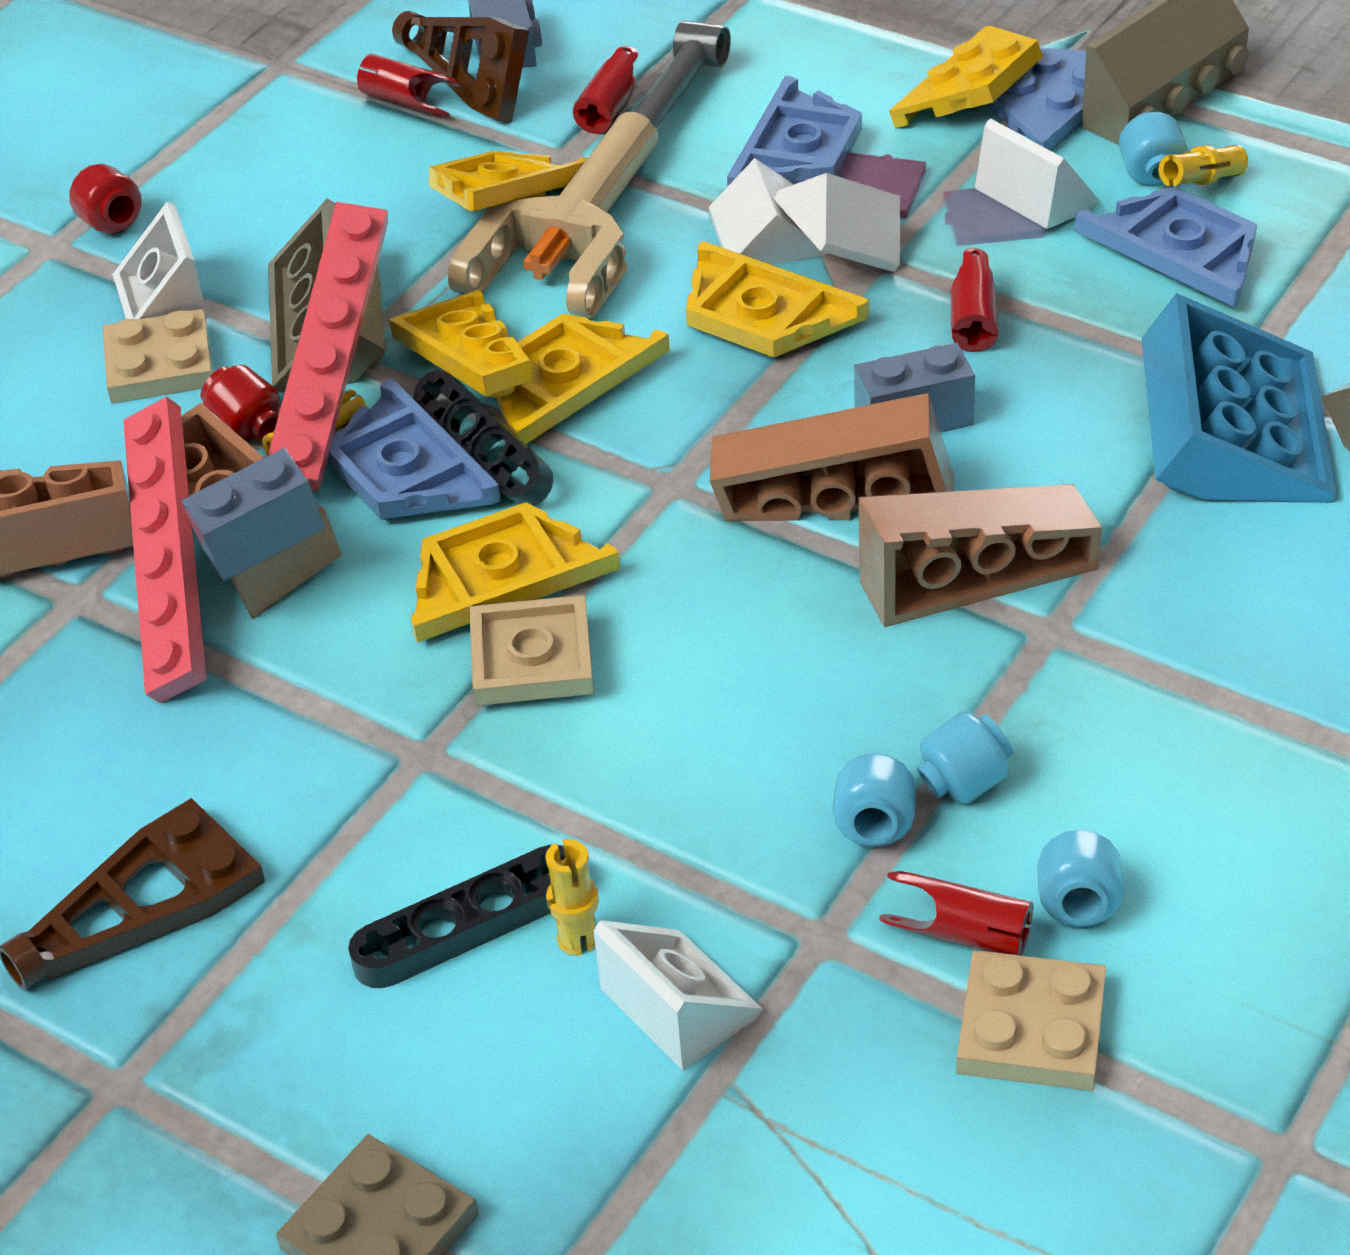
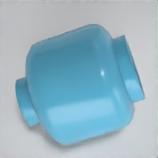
(1146, 142)
(964, 757)
(874, 800)
(1080, 878)

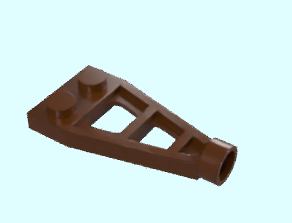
(500, 60)
(188, 845)

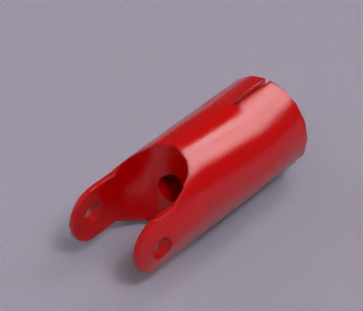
(400, 82)
(606, 92)
(974, 303)
(968, 915)

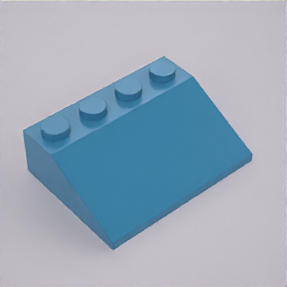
(1233, 409)

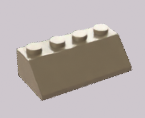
(1161, 61)
(290, 289)

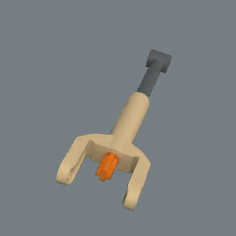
(577, 220)

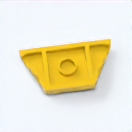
(972, 75)
(499, 178)
(764, 303)
(571, 367)
(500, 560)

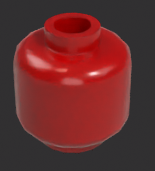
(105, 198)
(242, 401)

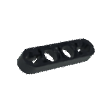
(484, 434)
(458, 905)

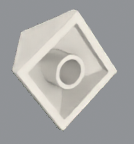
(1029, 178)
(846, 219)
(754, 224)
(159, 271)
(670, 989)

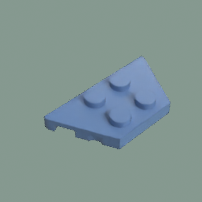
(1046, 98)
(801, 135)
(1179, 238)
(406, 460)

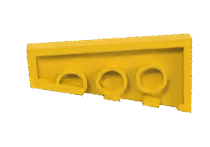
(466, 343)

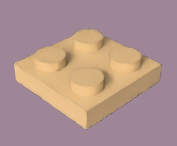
(157, 355)
(530, 650)
(1031, 1020)

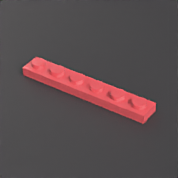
(329, 338)
(163, 552)

